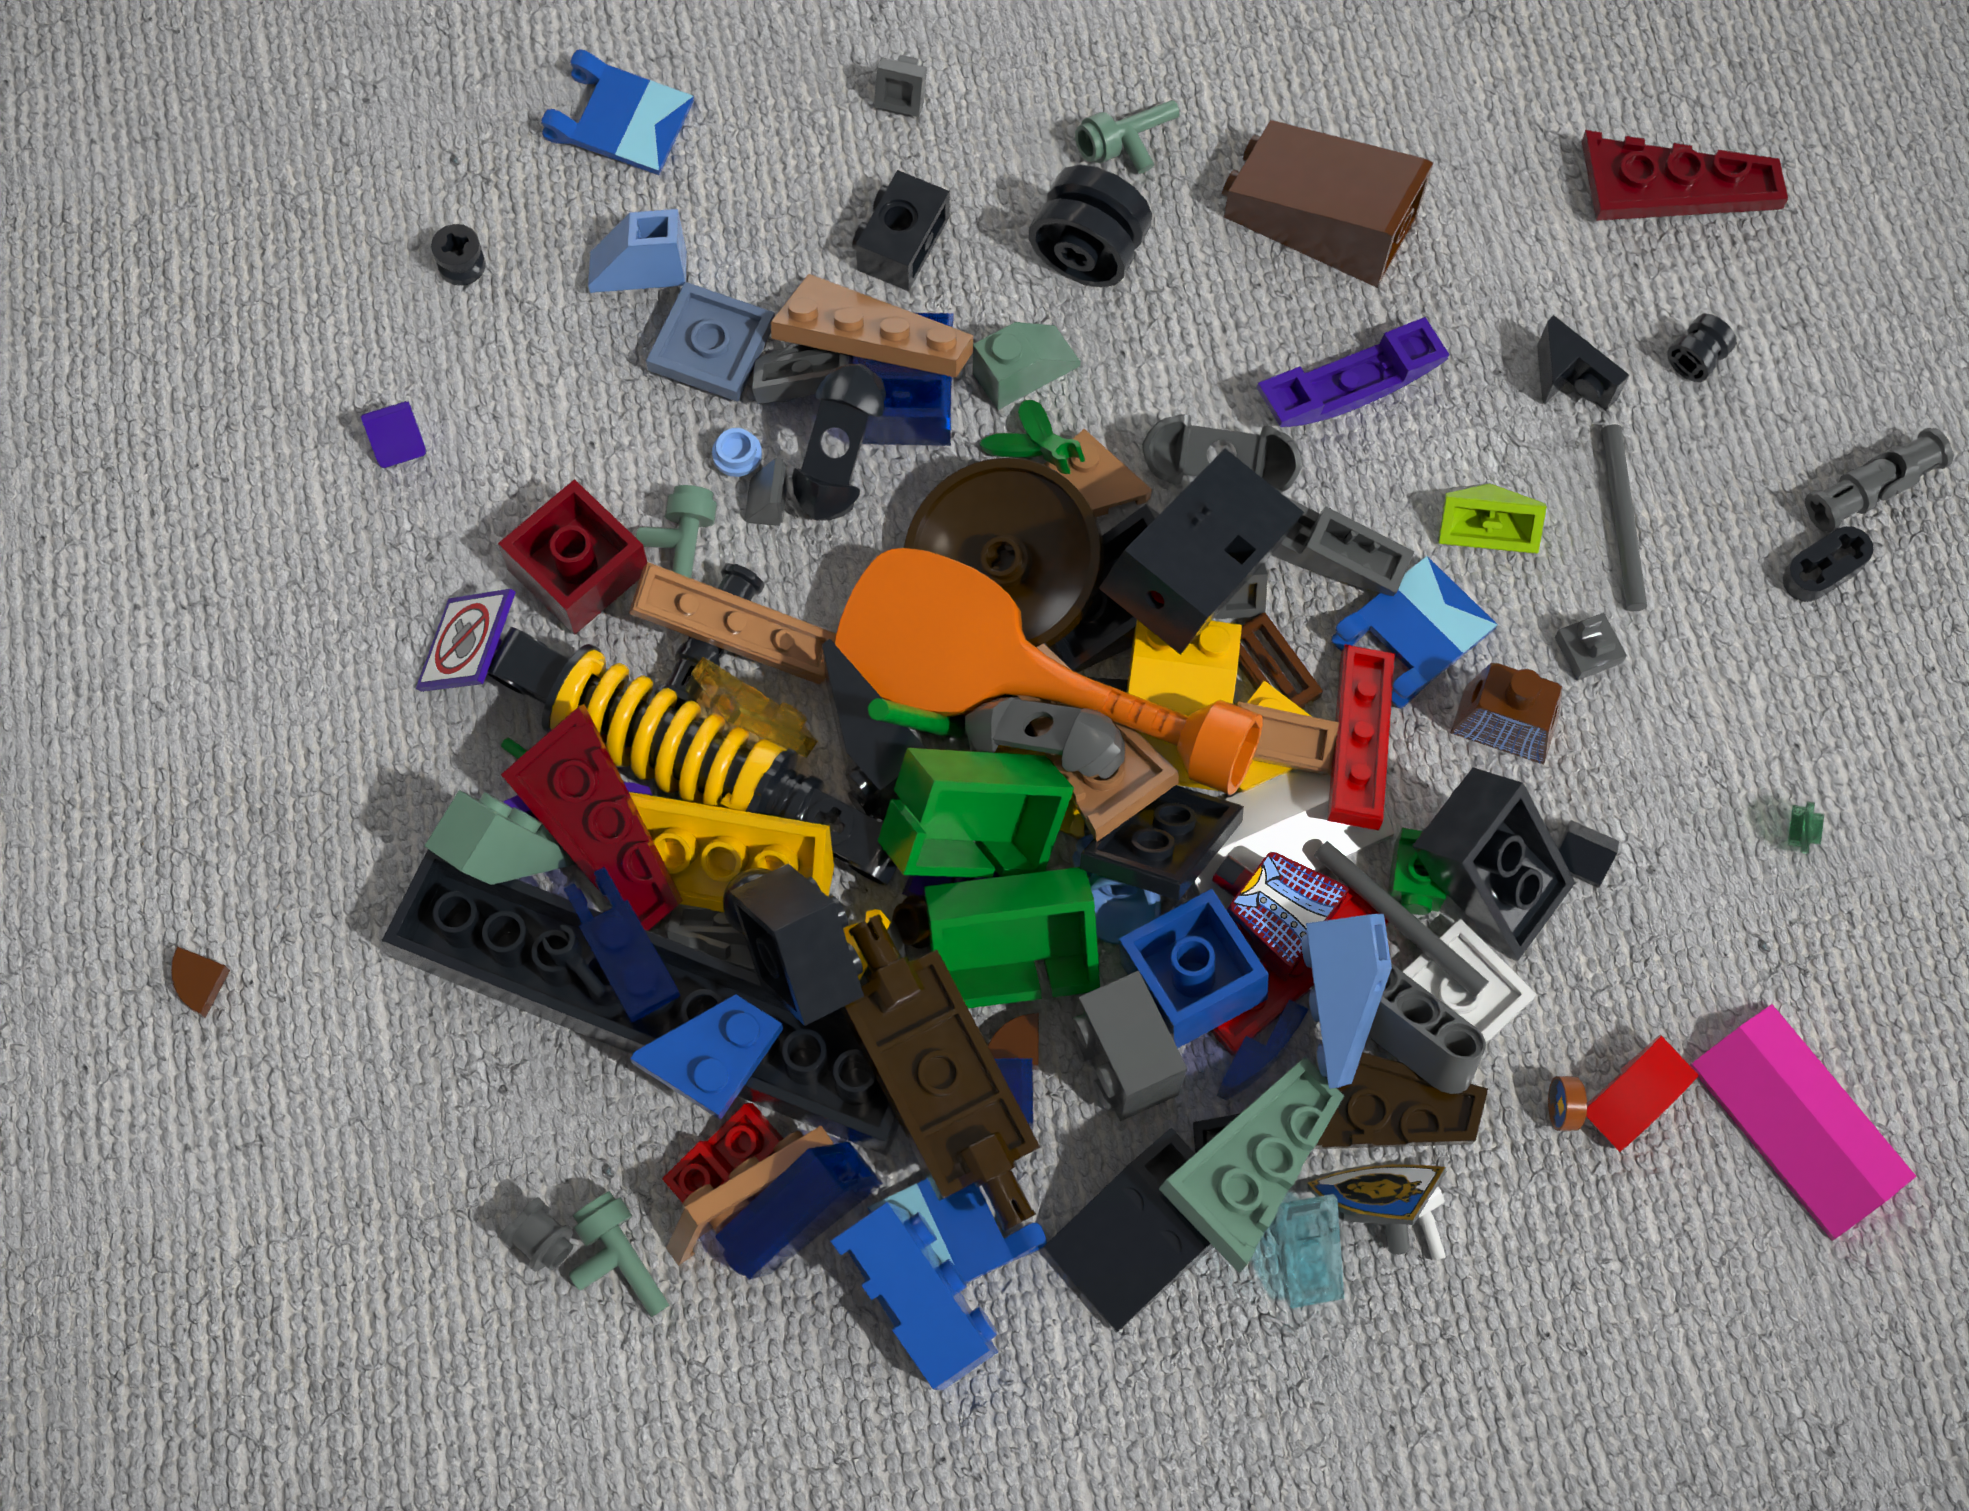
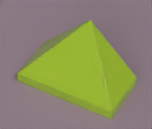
(1492, 519)

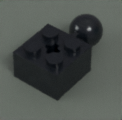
(795, 940)

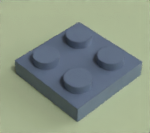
(710, 341)

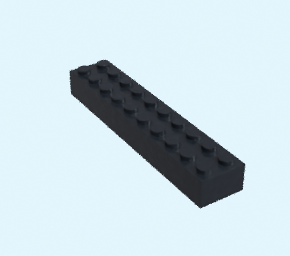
(494, 946)

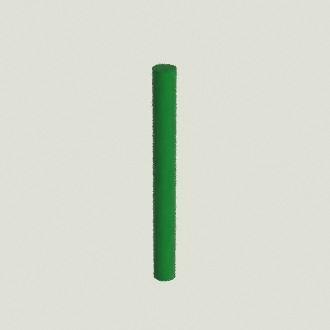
(915, 718)

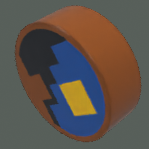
(1567, 1103)

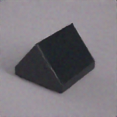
(1587, 852)

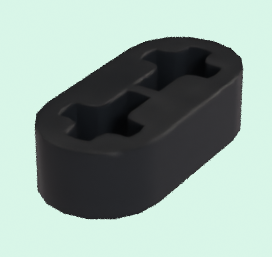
(1822, 555)

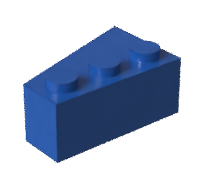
(919, 1294)

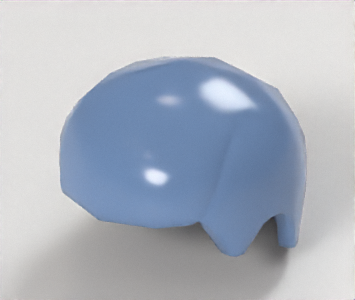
(1121, 907)

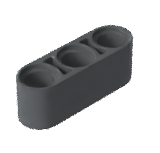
(1427, 1034)

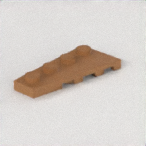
(868, 328)

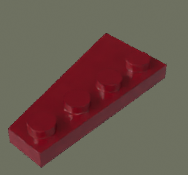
(1658, 181)
(590, 813)

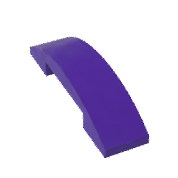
(1354, 380)

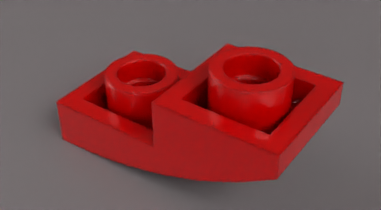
(1640, 1093)
(711, 1161)

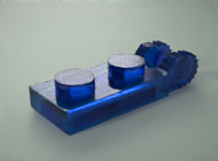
(624, 950)

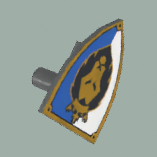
(1383, 1196)

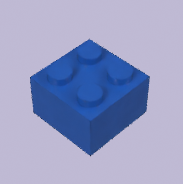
(1195, 967)

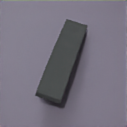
(1345, 551)

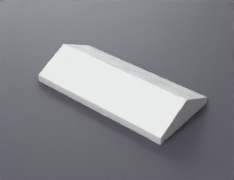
(1288, 819)

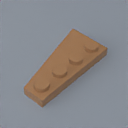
(1127, 791)

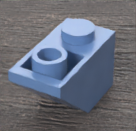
(640, 254)

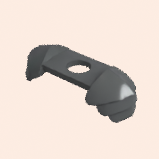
(1181, 449)
(1081, 736)

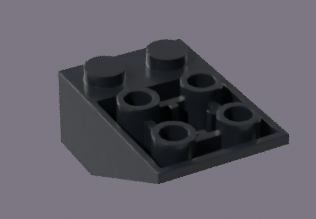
(1131, 1237)

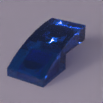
(1255, 1058)

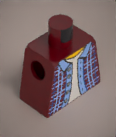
(1277, 904)

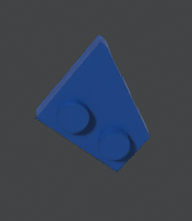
(711, 1054)

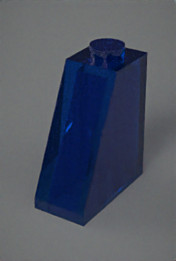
(797, 1208)

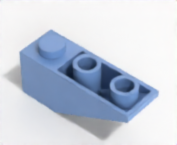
(1349, 977)

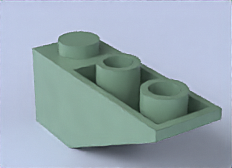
(494, 840)

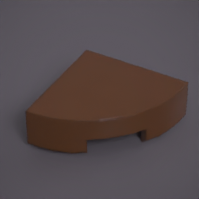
(197, 980)
(1017, 1039)

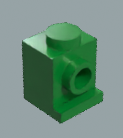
(1414, 892)

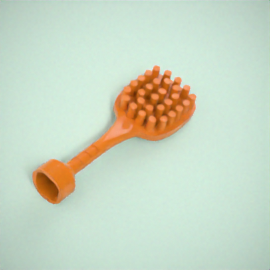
(955, 640)

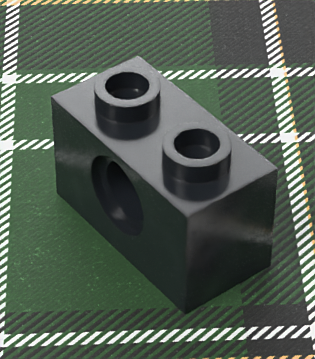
(900, 255)

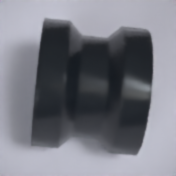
(455, 266)

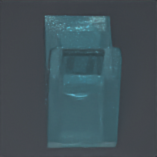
(1309, 1250)

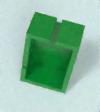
(958, 797)
(1001, 925)

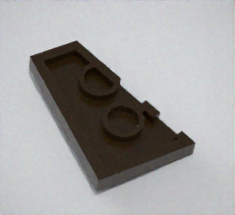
(1400, 1109)

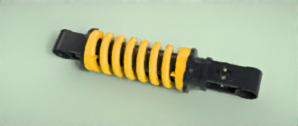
(680, 749)

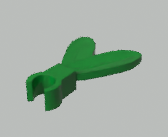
(1036, 442)

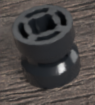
(1707, 341)

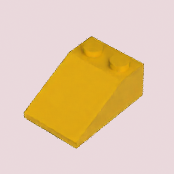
(1184, 681)

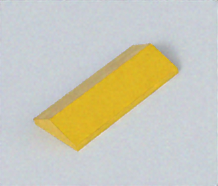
(713, 844)

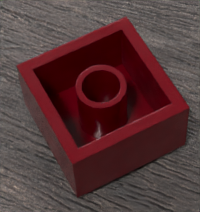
(574, 556)

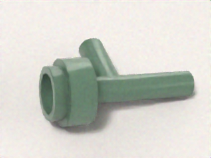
(1102, 138)
(691, 509)
(602, 1221)

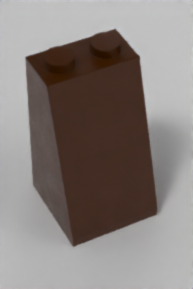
(1328, 197)

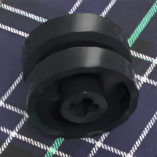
(1090, 225)

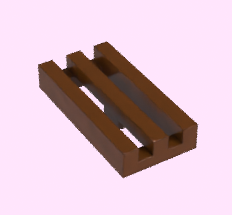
(1312, 690)

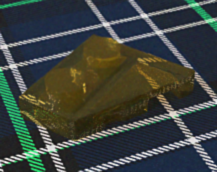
(753, 710)

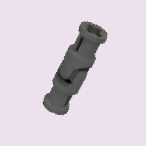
(1879, 479)

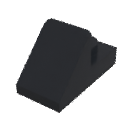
(1570, 358)

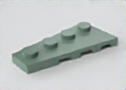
(1248, 1167)

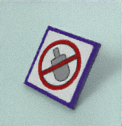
(466, 640)

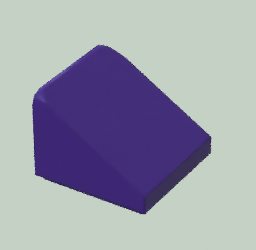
(394, 434)

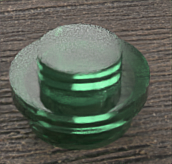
(1805, 827)

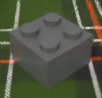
(1127, 1046)

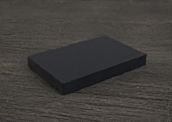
(1165, 842)

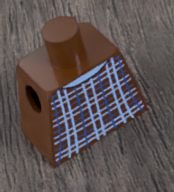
(1510, 711)

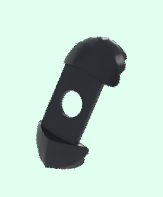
(847, 402)

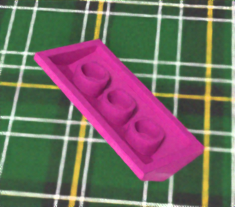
(1802, 1122)

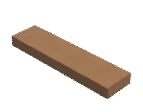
(731, 622)

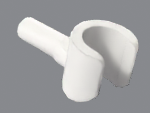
(1429, 1227)

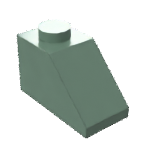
(1021, 361)

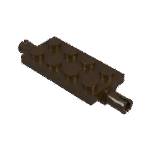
(939, 1075)

